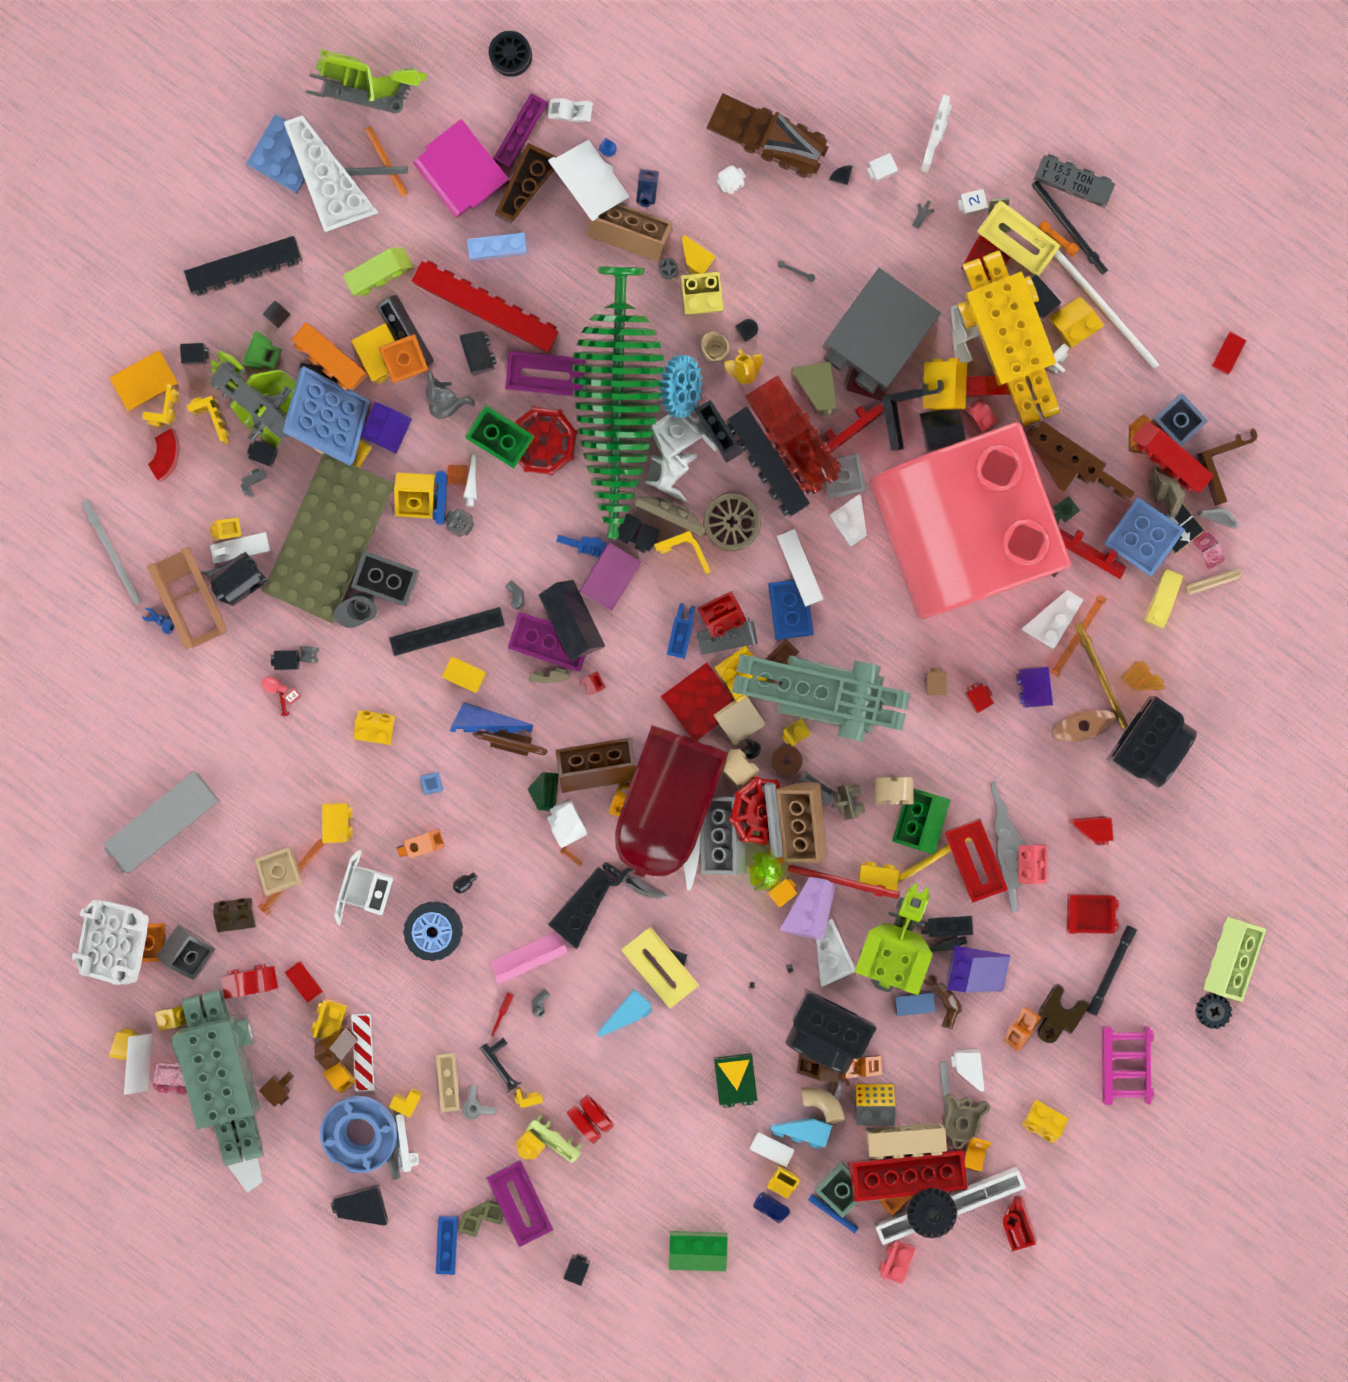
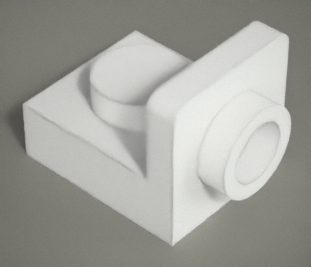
(1060, 354)

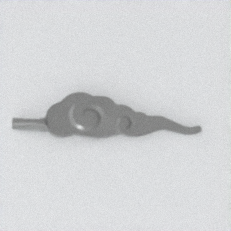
(1007, 848)

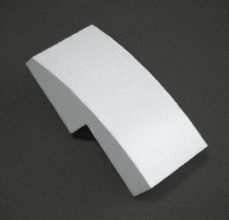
(772, 1149)

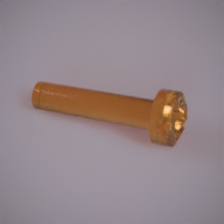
(564, 850)

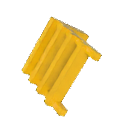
(201, 405)

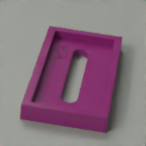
(521, 360)
(528, 1195)

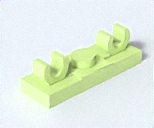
(554, 1140)

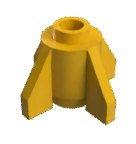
(744, 368)

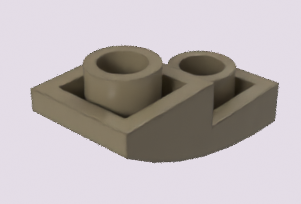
(555, 676)

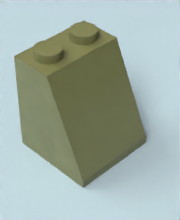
(817, 386)

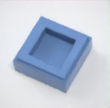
(431, 783)

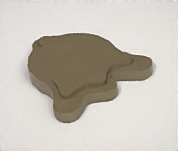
(962, 1119)

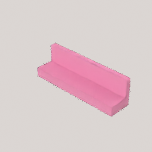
(528, 957)

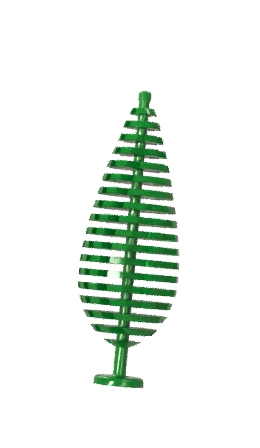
(617, 394)

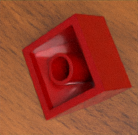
(1095, 828)

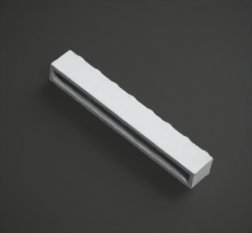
(965, 1200)

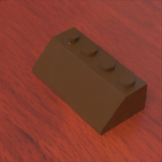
(596, 765)

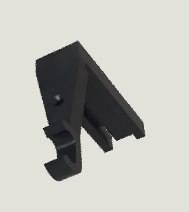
(892, 414)

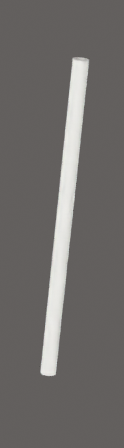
(1106, 309)

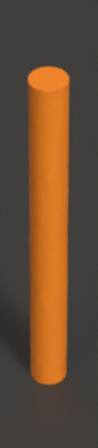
(385, 160)

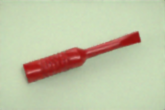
(503, 1009)

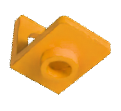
(618, 800)
(976, 1154)

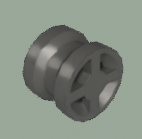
(670, 266)
(309, 654)

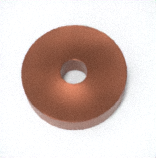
(787, 769)

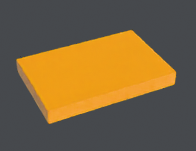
(143, 380)

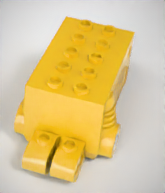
(1011, 334)

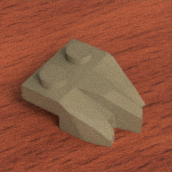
(1167, 490)

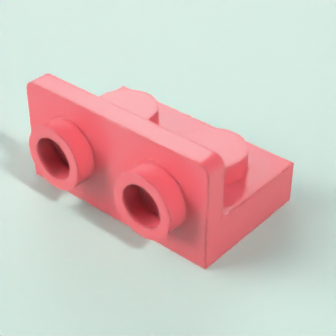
(1032, 864)
(897, 1261)

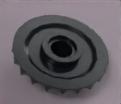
(929, 1200)

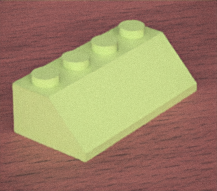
(1234, 959)

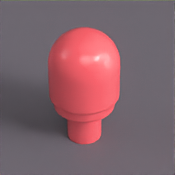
(273, 685)

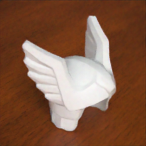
(661, 478)

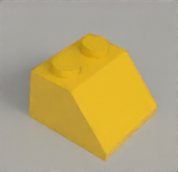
(1076, 322)
(414, 495)
(336, 822)

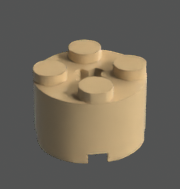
(737, 769)
(894, 790)

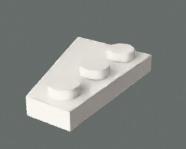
(833, 956)

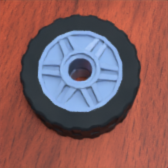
(430, 946)

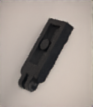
(949, 926)

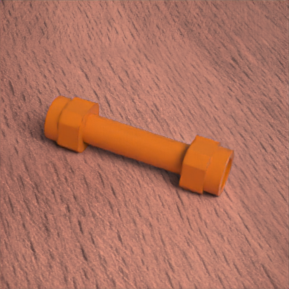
(1071, 248)

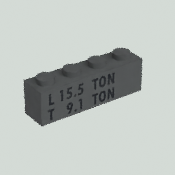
(1074, 181)

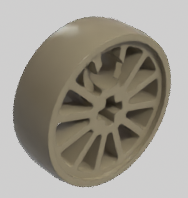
(755, 528)

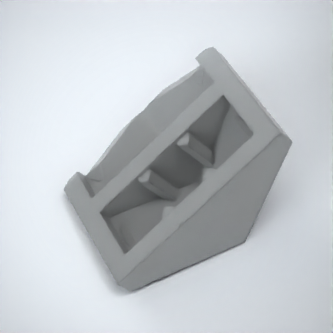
(1220, 516)

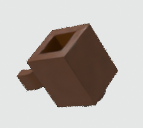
(275, 1089)

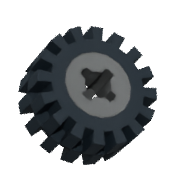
(1207, 1007)

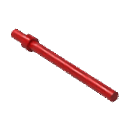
(879, 890)

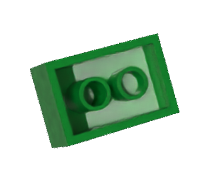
(499, 435)

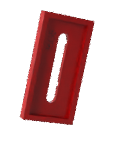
(976, 889)

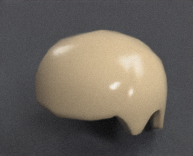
(714, 347)

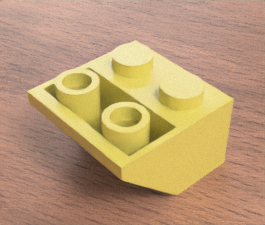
(702, 293)

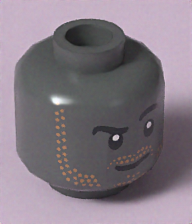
(459, 522)

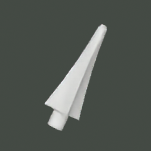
(470, 491)

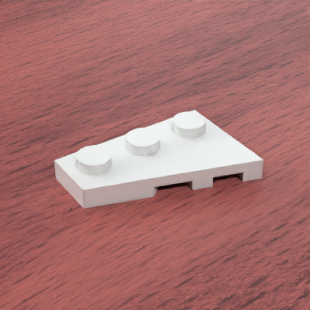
(1054, 619)

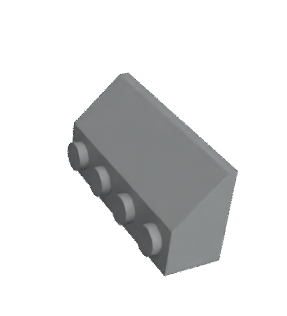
(720, 842)

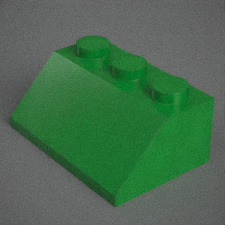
(921, 822)
(698, 1251)

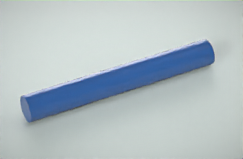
(831, 1212)

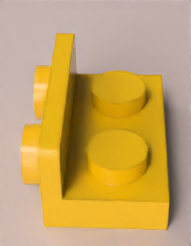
(329, 1019)

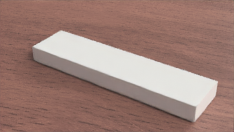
(800, 568)

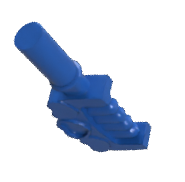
(586, 545)

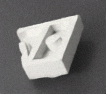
(850, 520)

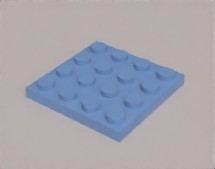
(326, 416)

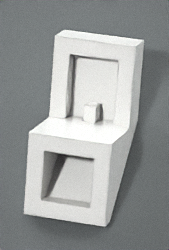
(570, 111)

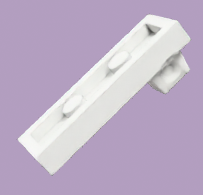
(230, 549)
(404, 1158)

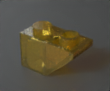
(1140, 678)

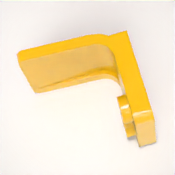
(666, 547)

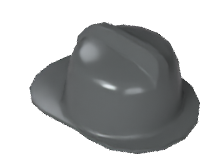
(355, 610)

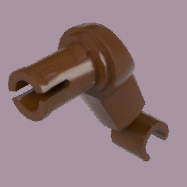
(949, 1001)

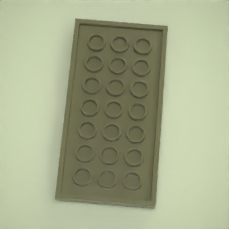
(328, 537)

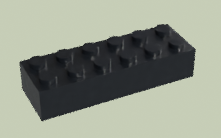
(768, 462)

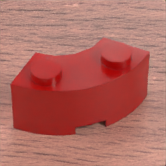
(166, 455)
(249, 982)

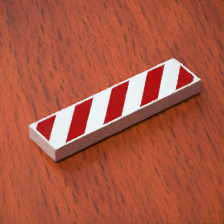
(363, 1052)

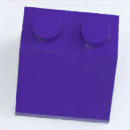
(385, 427)

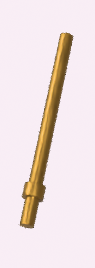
(1085, 642)

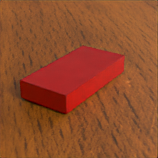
(1228, 353)
(303, 981)

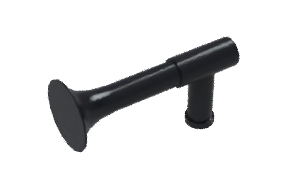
(489, 1053)

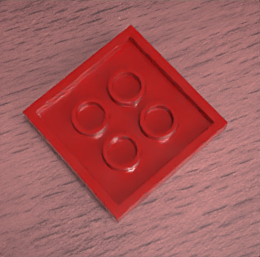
(697, 700)

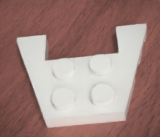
(937, 131)
(961, 335)
(674, 436)

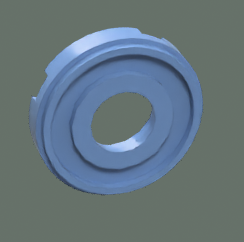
(349, 1154)

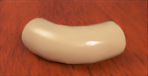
(826, 1102)

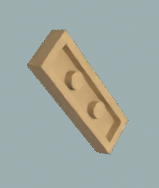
(448, 1082)

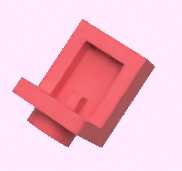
(981, 414)

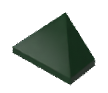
(544, 791)

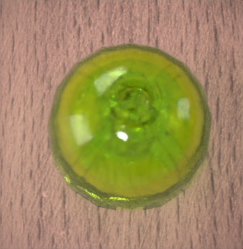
(765, 872)

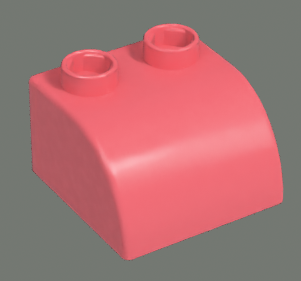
(970, 521)

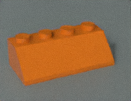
(329, 356)

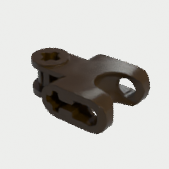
(1057, 1017)

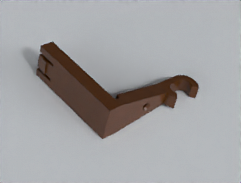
(1206, 460)

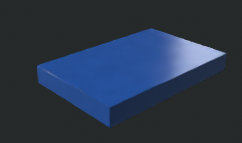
(789, 613)

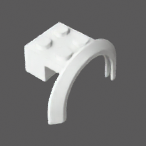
(363, 889)

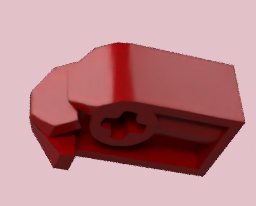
(1021, 1232)

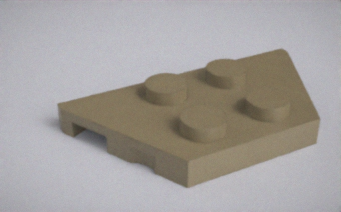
(667, 510)

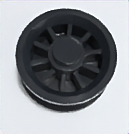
(510, 53)

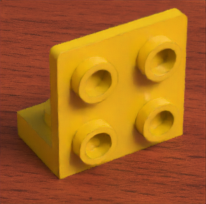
(728, 668)

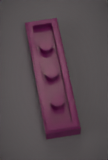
(520, 131)

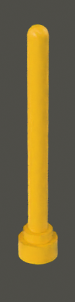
(927, 861)

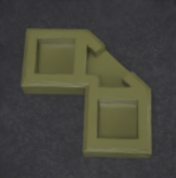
(472, 1218)

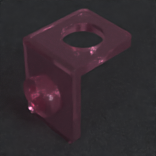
(1211, 552)

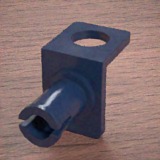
(647, 188)

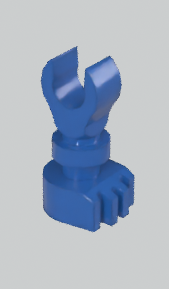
(608, 148)
(160, 620)

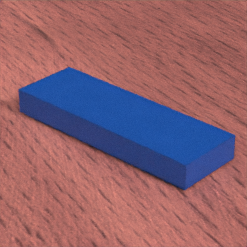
(446, 1245)

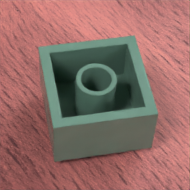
(837, 1189)

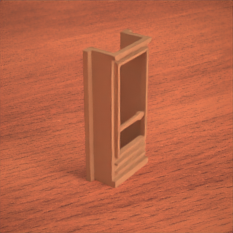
(171, 570)

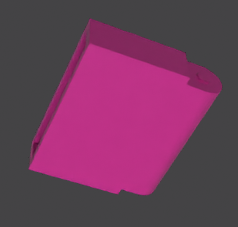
(460, 169)

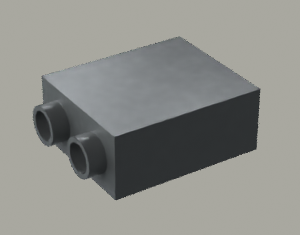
(879, 331)

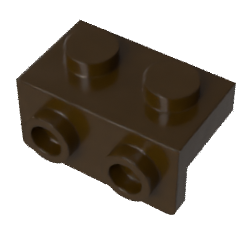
(234, 915)

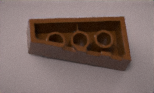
(526, 180)

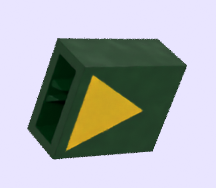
(735, 1080)

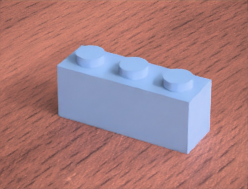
(497, 246)

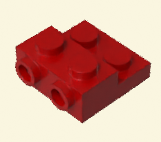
(722, 614)

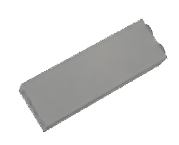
(161, 822)

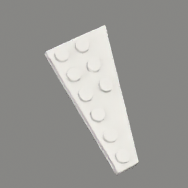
(330, 186)

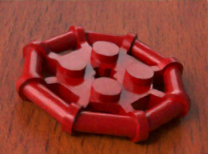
(554, 441)
(750, 814)

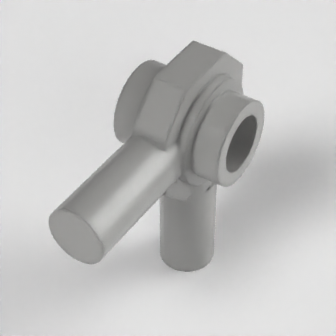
(472, 1108)

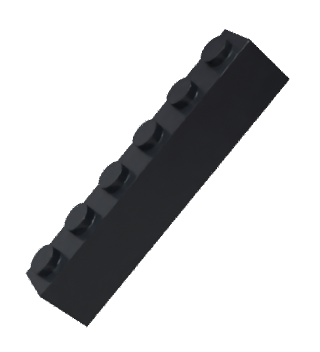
(243, 265)

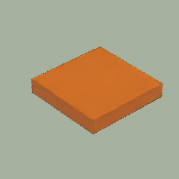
(403, 359)

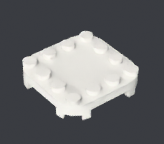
(111, 942)

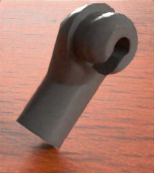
(518, 595)
(538, 1003)

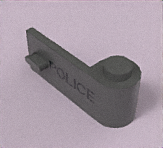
(733, 638)

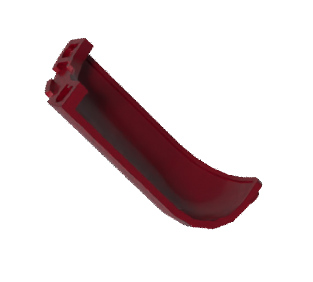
(667, 802)

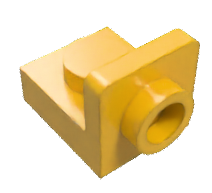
(225, 529)
(795, 732)
(531, 1098)

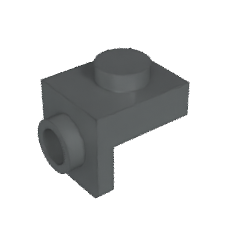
(254, 477)

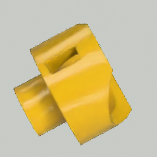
(529, 1146)

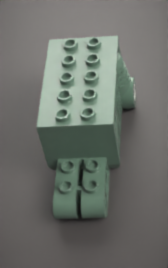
(825, 693)
(219, 1075)

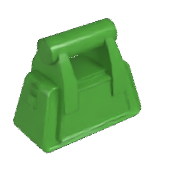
(258, 352)

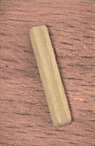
(1213, 581)

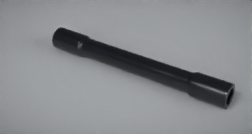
(1125, 942)

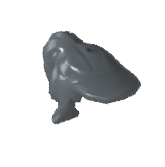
(442, 400)

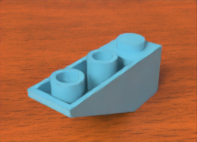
(808, 1129)

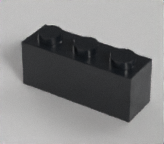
(718, 431)

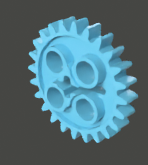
(681, 386)

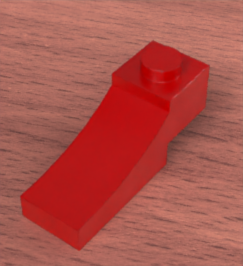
(985, 387)

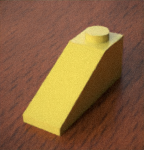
(1163, 599)

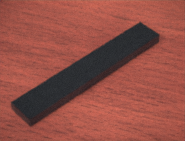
(447, 631)

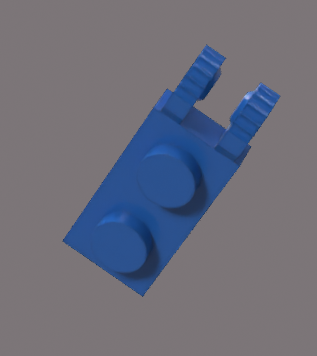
(440, 496)
(681, 633)

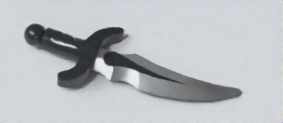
(633, 882)

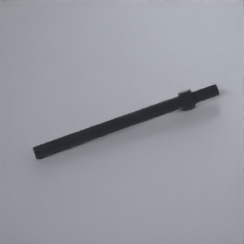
(1092, 256)

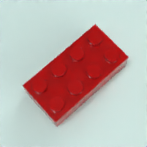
(1172, 458)

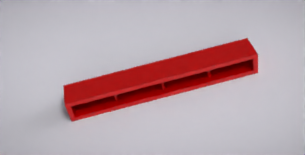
(484, 306)

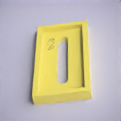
(1004, 214)
(684, 981)

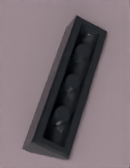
(401, 324)

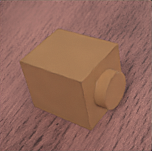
(936, 682)

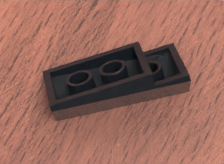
(571, 619)

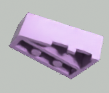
(811, 910)

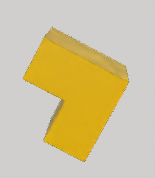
(406, 1105)
(783, 1181)

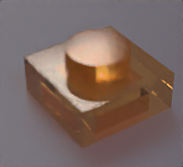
(457, 474)

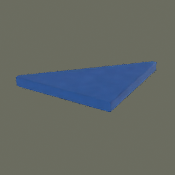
(475, 718)

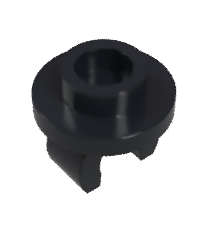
(752, 749)

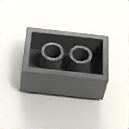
(385, 578)

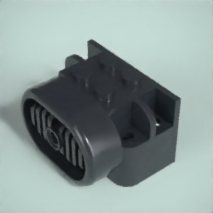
(1153, 743)
(829, 1032)

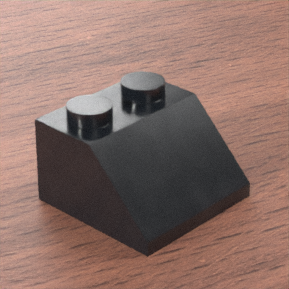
(477, 352)
(941, 429)

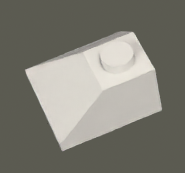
(969, 1066)

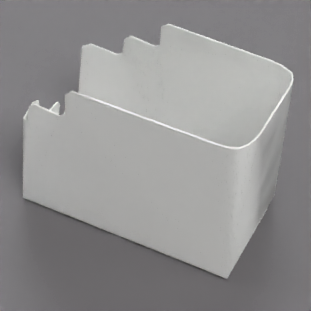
(566, 823)

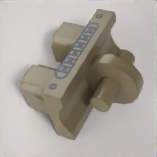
(846, 802)

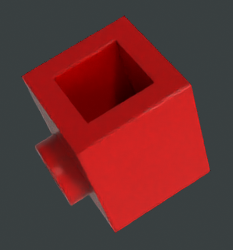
(979, 697)

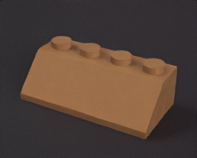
(631, 231)
(802, 822)

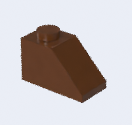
(335, 1047)
(815, 1070)

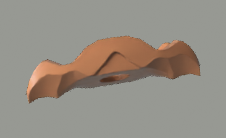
(1068, 729)

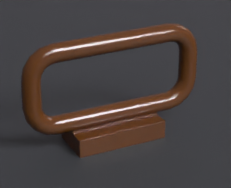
(511, 742)

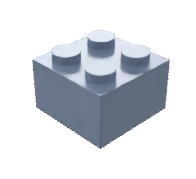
(1180, 419)

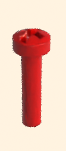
(283, 705)

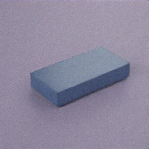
(915, 1004)

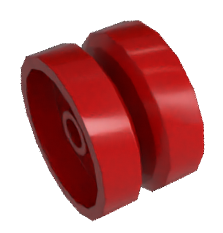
(591, 1117)

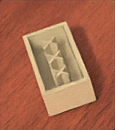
(907, 1139)

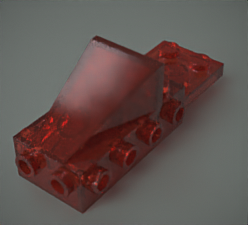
(794, 436)

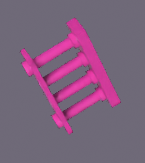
(1110, 1075)

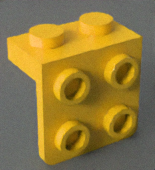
(169, 415)

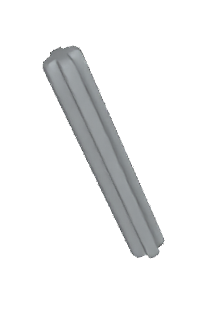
(773, 820)

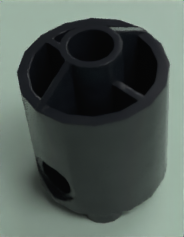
(237, 580)

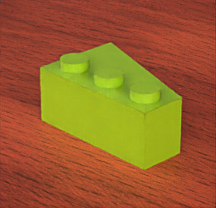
(378, 271)

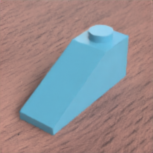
(629, 1011)

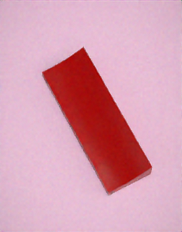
(907, 1175)

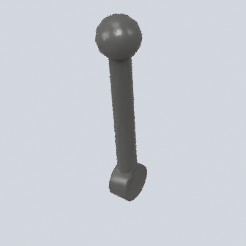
(810, 277)

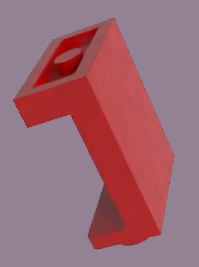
(1092, 914)

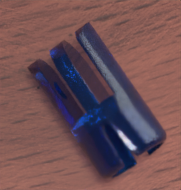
(771, 1207)

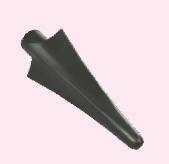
(948, 944)

